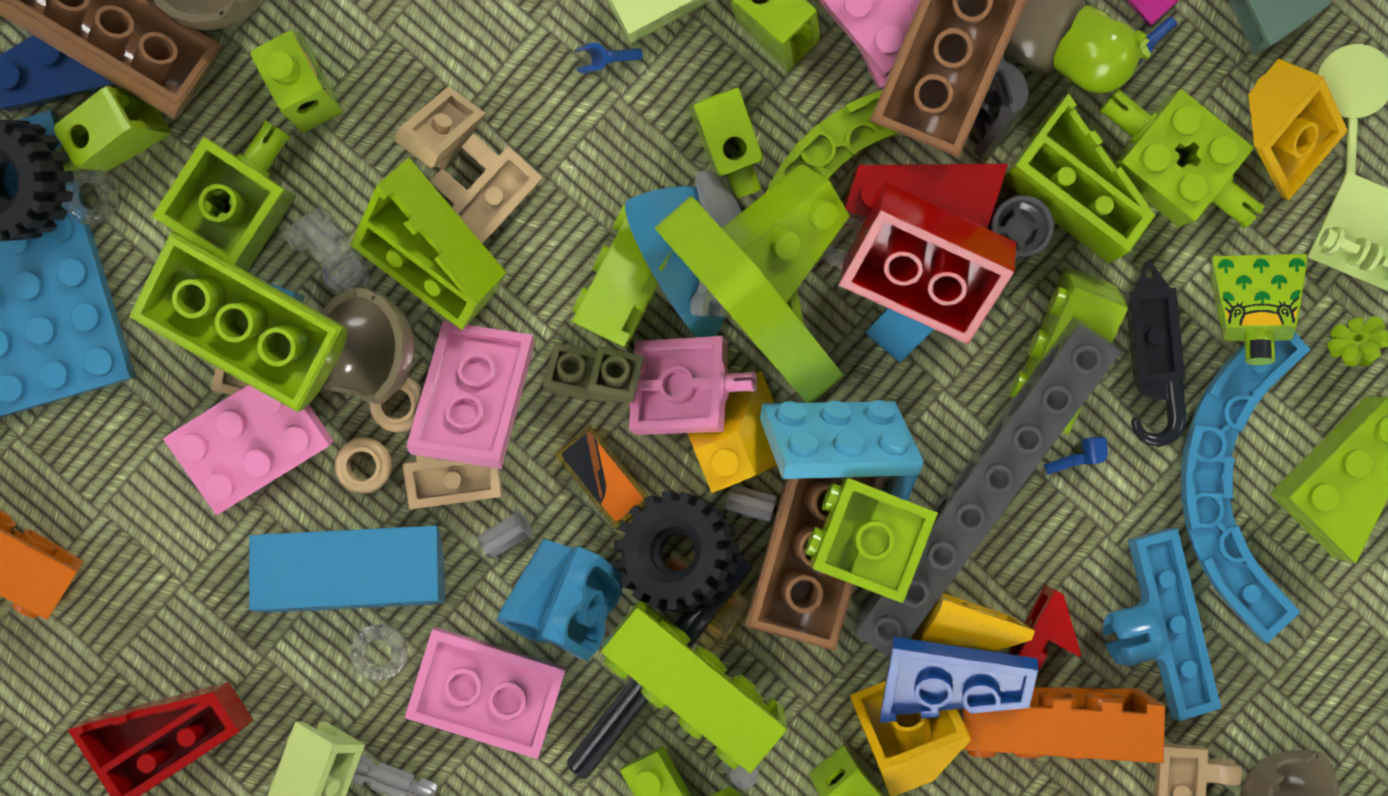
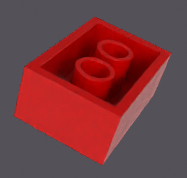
(928, 263)

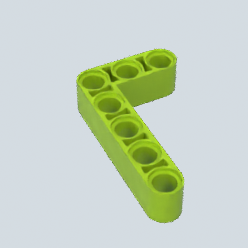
(749, 299)

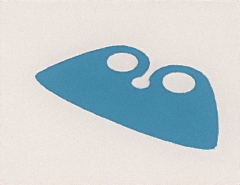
(676, 279)

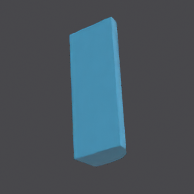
(346, 569)

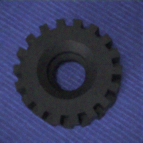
(40, 181)
(644, 544)

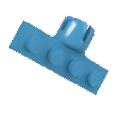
(1165, 626)

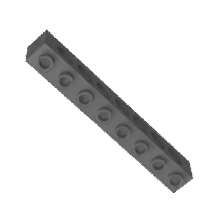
(993, 477)

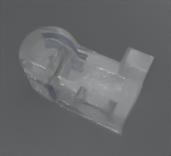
(331, 247)

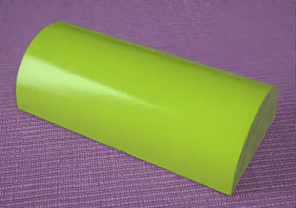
(239, 323)

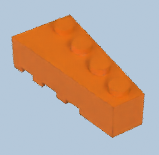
(33, 569)
(1073, 725)

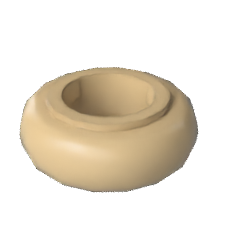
(403, 423)
(343, 465)

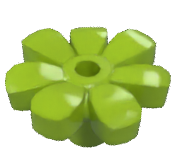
(1359, 342)

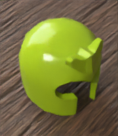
(1099, 51)

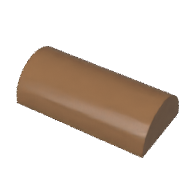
(124, 43)
(946, 69)
(789, 594)

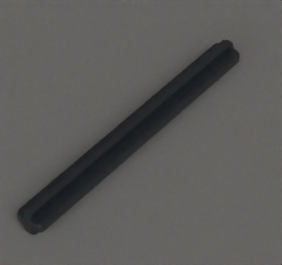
(631, 700)

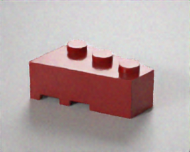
(958, 188)
(156, 739)

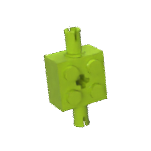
(1209, 151)
(217, 174)

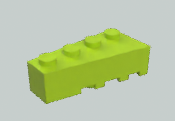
(694, 687)

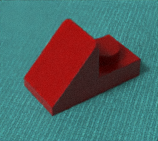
(1051, 622)

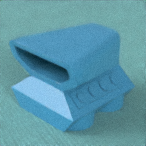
(563, 599)

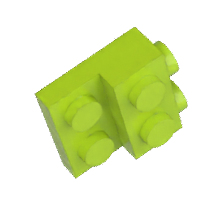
(870, 538)

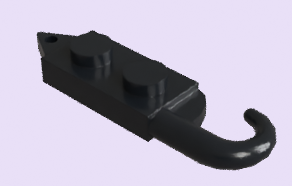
(1156, 352)

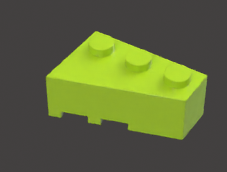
(1080, 184)
(789, 228)
(427, 246)
(619, 290)
(1087, 299)
(1342, 482)

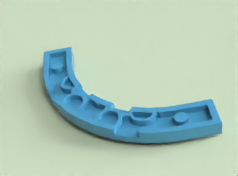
(1209, 489)

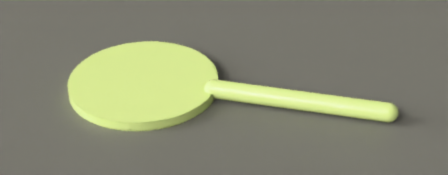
(1359, 87)

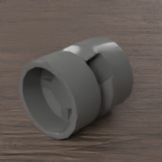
(1025, 222)

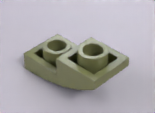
(592, 374)

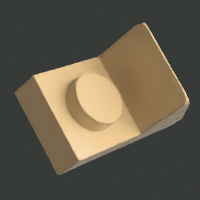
(440, 128)

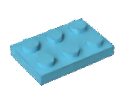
(840, 439)

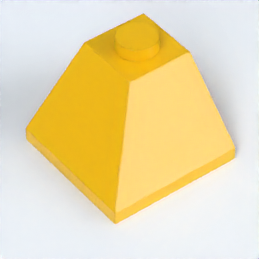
(1293, 124)
(742, 447)
(971, 626)
(912, 747)

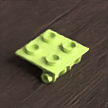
(1356, 232)

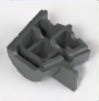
(1000, 108)

